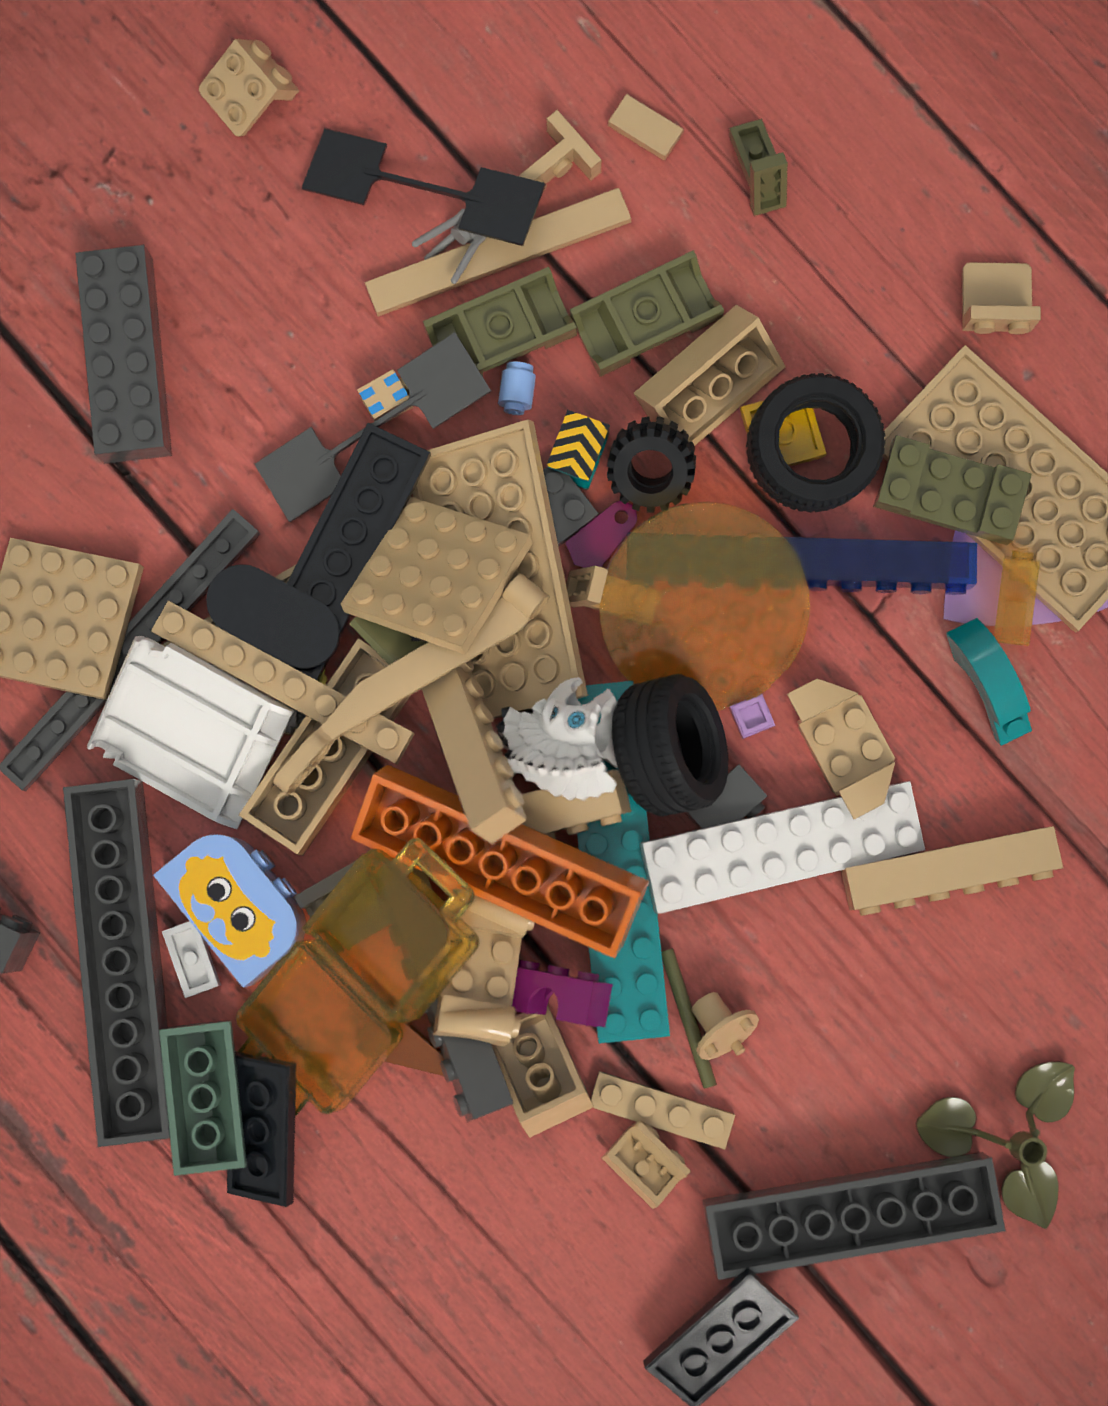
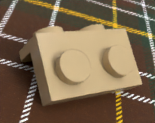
(646, 1163)

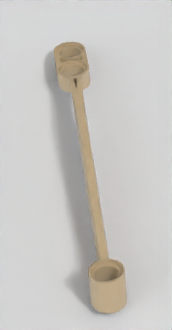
(414, 671)

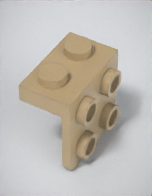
(245, 84)
(998, 298)

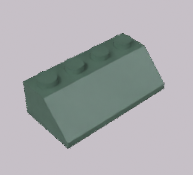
(202, 1097)

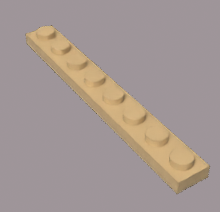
(275, 678)

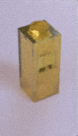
(1017, 598)

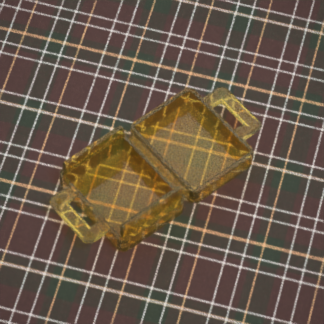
(375, 960)

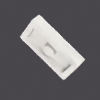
(191, 959)

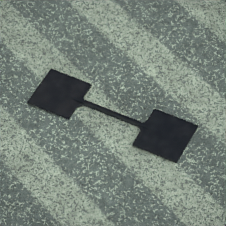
(496, 207)

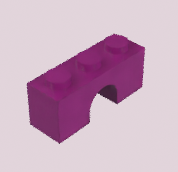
(580, 998)

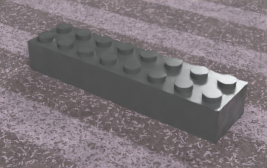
(853, 1215)

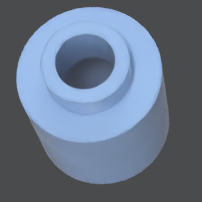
(517, 387)

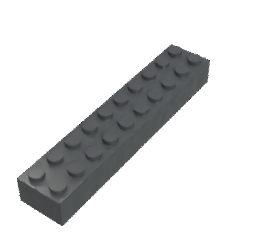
(118, 959)

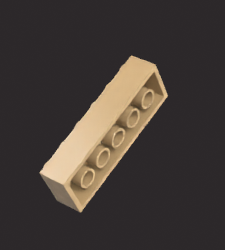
(299, 816)

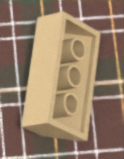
(712, 375)

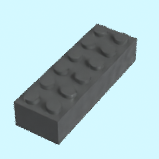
(123, 354)

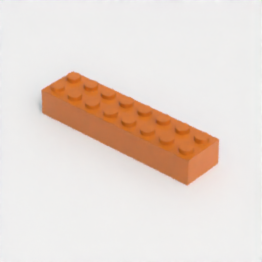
(517, 872)

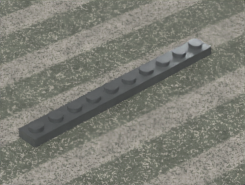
(184, 589)

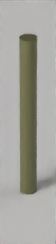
(688, 1018)

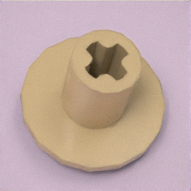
(723, 1028)

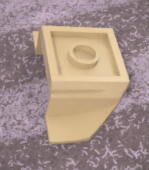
(845, 744)

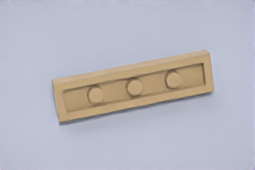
(662, 1110)

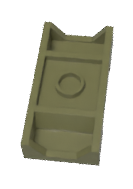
(645, 313)
(507, 321)
(952, 491)

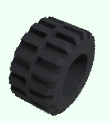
(644, 490)

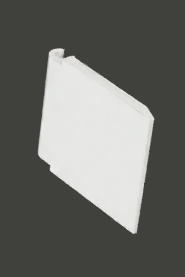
(189, 729)

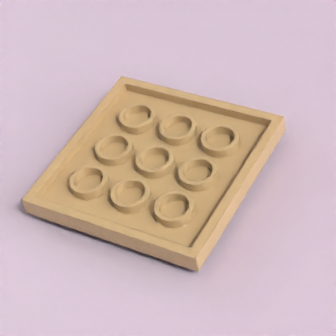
(437, 574)
(64, 616)

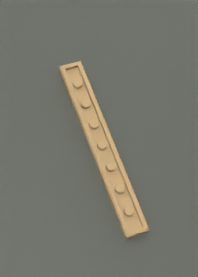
(493, 255)

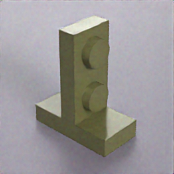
(761, 166)

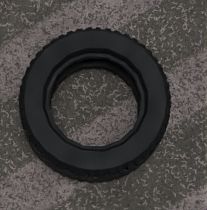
(851, 409)
(670, 745)

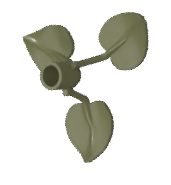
(1027, 1191)

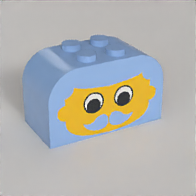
(235, 903)

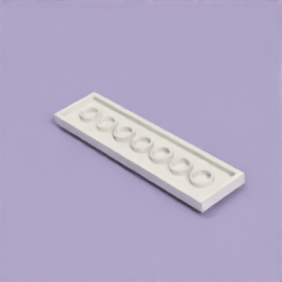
(777, 849)

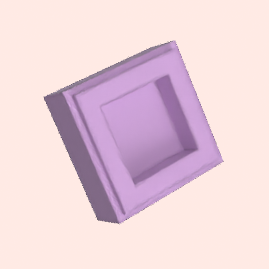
(752, 716)

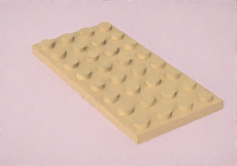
(504, 482)
(1065, 509)

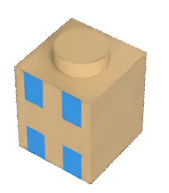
(384, 395)

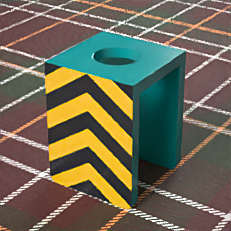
(579, 448)

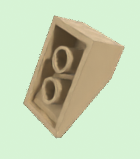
(541, 1075)

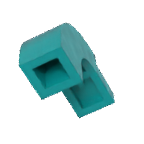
(994, 678)

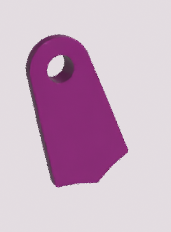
(601, 536)

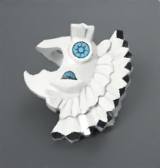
(562, 743)

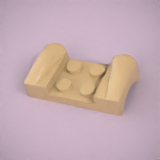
(482, 992)

